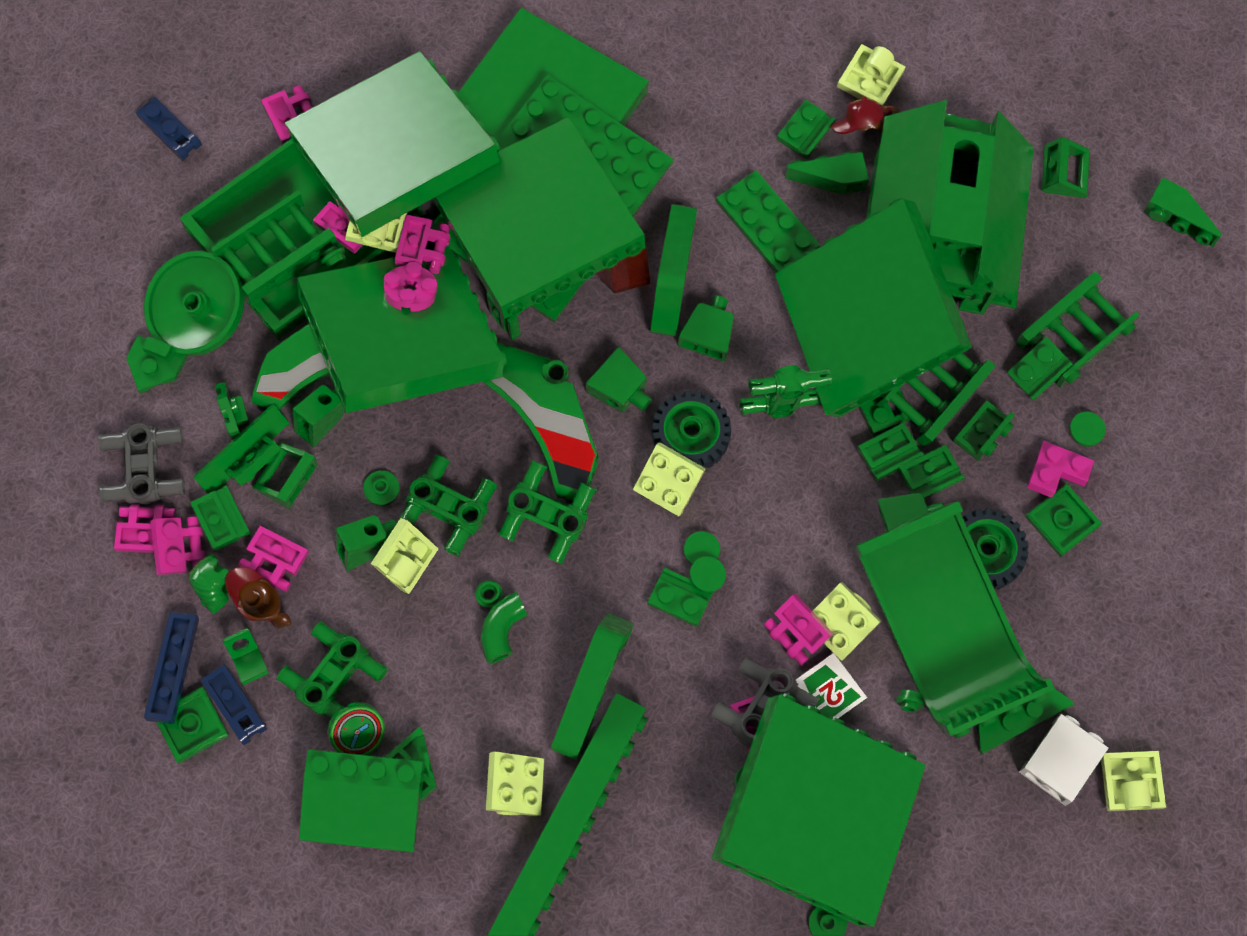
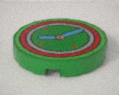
(356, 729)

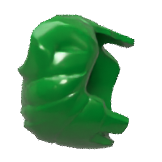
(209, 584)

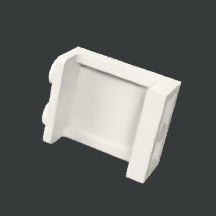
(1064, 759)

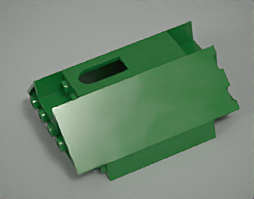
(972, 228)

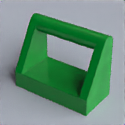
(1056, 168)
(295, 482)

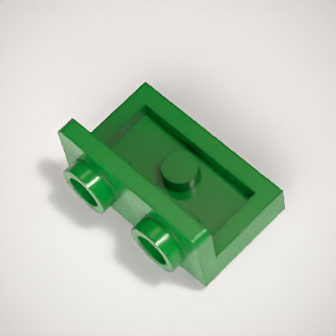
(983, 430)

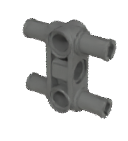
(141, 464)
(752, 717)

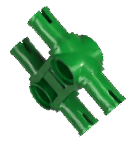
(784, 391)
(448, 504)
(547, 511)
(332, 671)

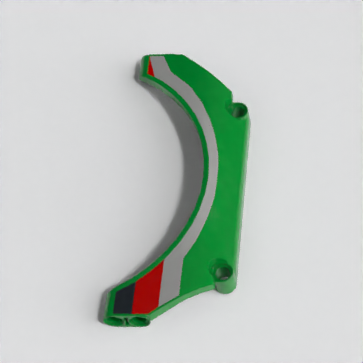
(526, 384)

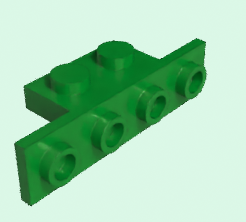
(245, 453)

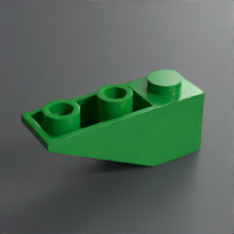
(835, 174)
(1180, 211)

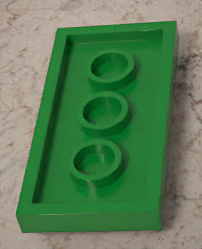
(766, 221)

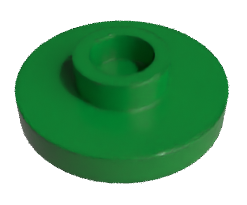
(1087, 429)
(381, 488)
(701, 545)
(707, 574)
(826, 924)

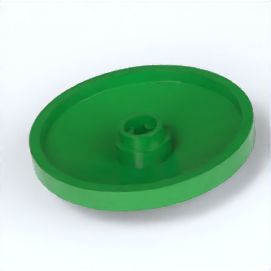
(194, 303)

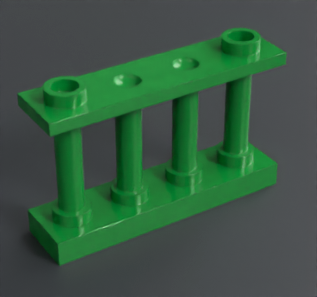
(277, 271)
(1070, 304)
(944, 409)

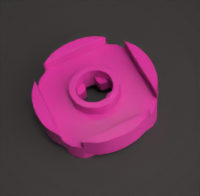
(414, 276)

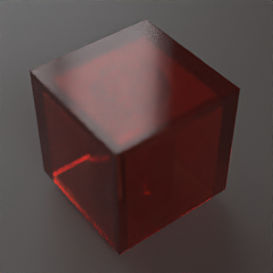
(627, 274)

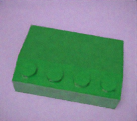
(361, 800)

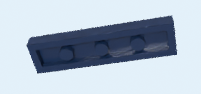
(171, 668)

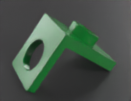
(248, 659)

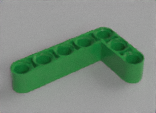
(673, 270)
(591, 684)

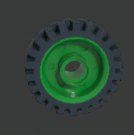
(698, 413)
(1005, 541)

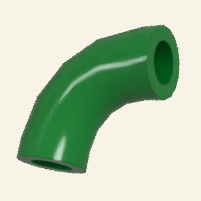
(497, 626)

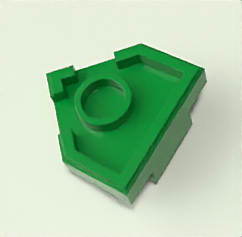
(153, 363)
(232, 409)

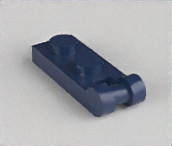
(168, 128)
(233, 703)

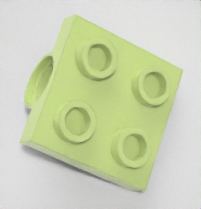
(871, 74)
(384, 238)
(669, 479)
(404, 556)
(847, 618)
(1133, 781)
(514, 784)

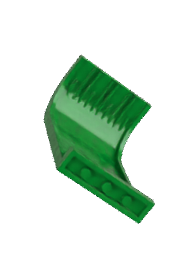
(949, 622)

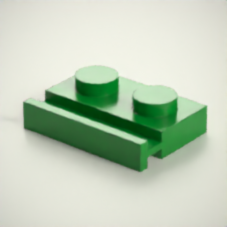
(805, 129)
(510, 323)
(1040, 368)
(889, 451)
(931, 472)
(220, 518)
(679, 598)

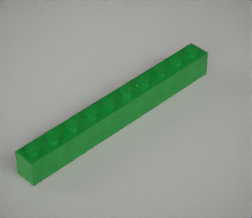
(571, 819)

